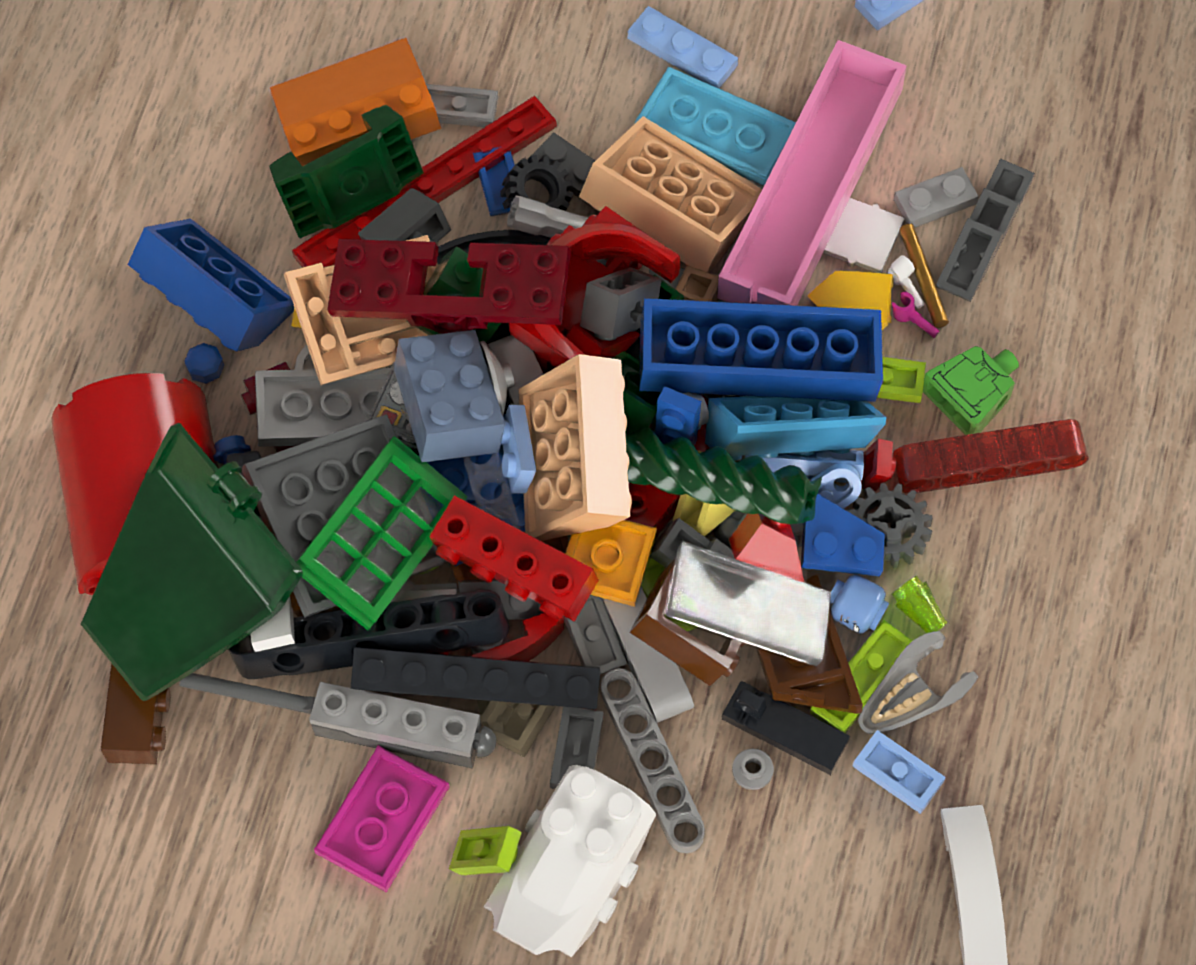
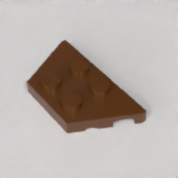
(823, 686)

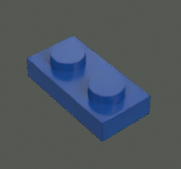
(677, 416)

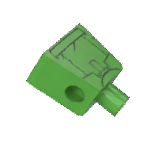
(972, 387)

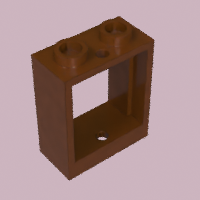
(677, 643)

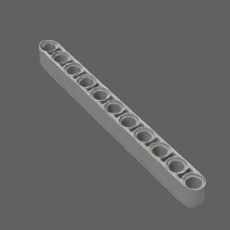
(656, 674)

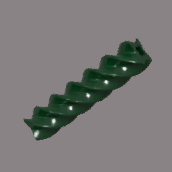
(718, 479)

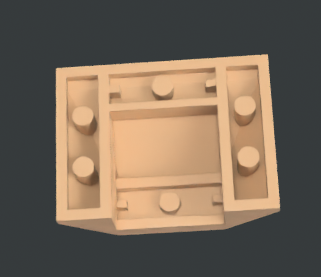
(343, 344)

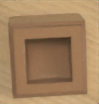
(698, 285)

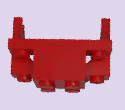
(599, 238)

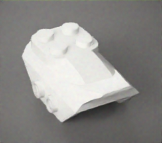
(571, 863)

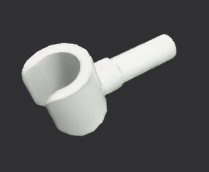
(901, 270)

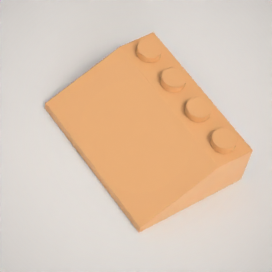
(672, 193)
(577, 448)

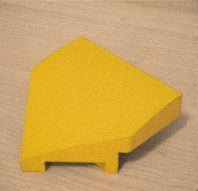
(856, 291)

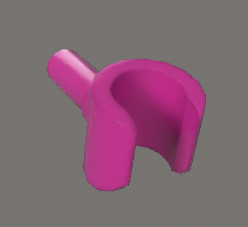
(909, 313)

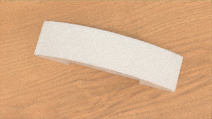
(975, 885)

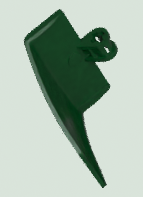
(186, 570)

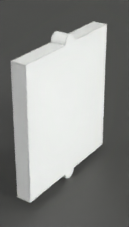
(864, 236)

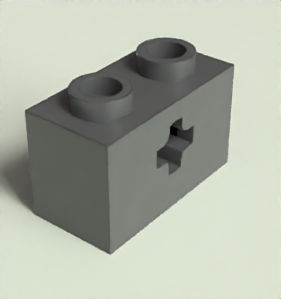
(616, 302)

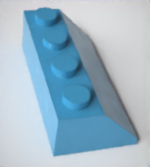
(790, 425)

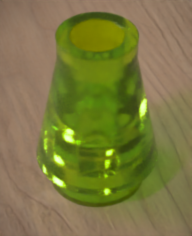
(919, 605)

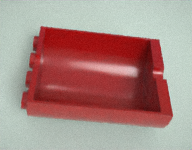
(105, 450)

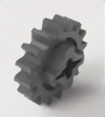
(904, 518)

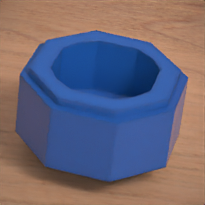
(204, 363)

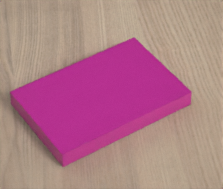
(382, 818)

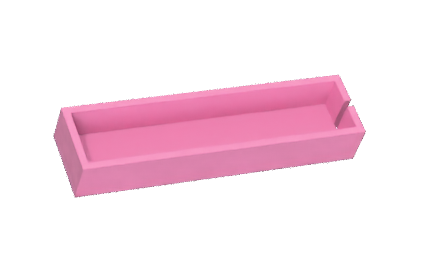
(812, 179)

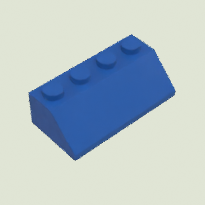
(210, 283)

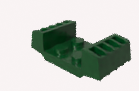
(349, 177)

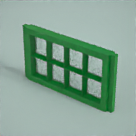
(378, 533)

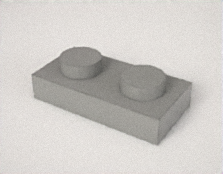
(936, 197)

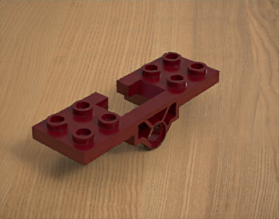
(390, 277)

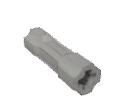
(541, 219)

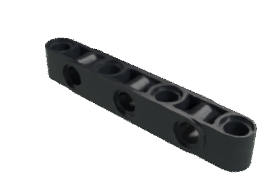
(415, 625)

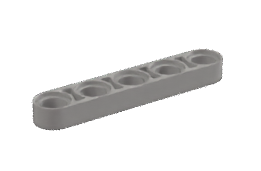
(655, 779)

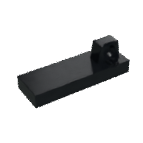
(785, 727)

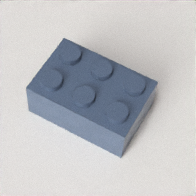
(448, 396)

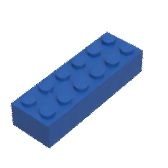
(761, 350)

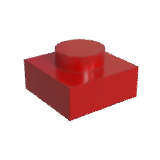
(878, 464)

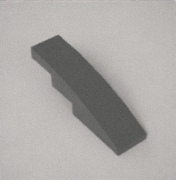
(985, 230)

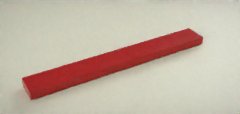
(444, 174)

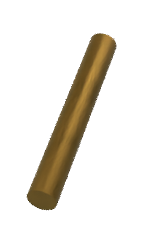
(924, 276)

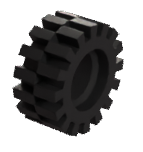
(542, 172)

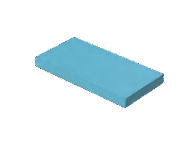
(719, 124)

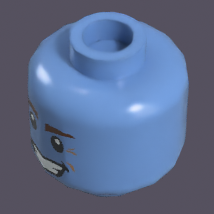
(858, 603)

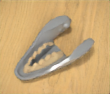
(905, 695)

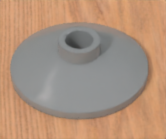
(500, 375)

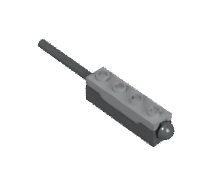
(372, 719)

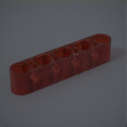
(990, 456)

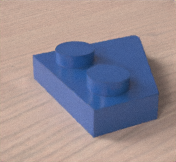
(841, 542)

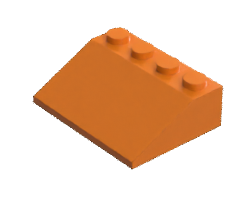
(327, 104)

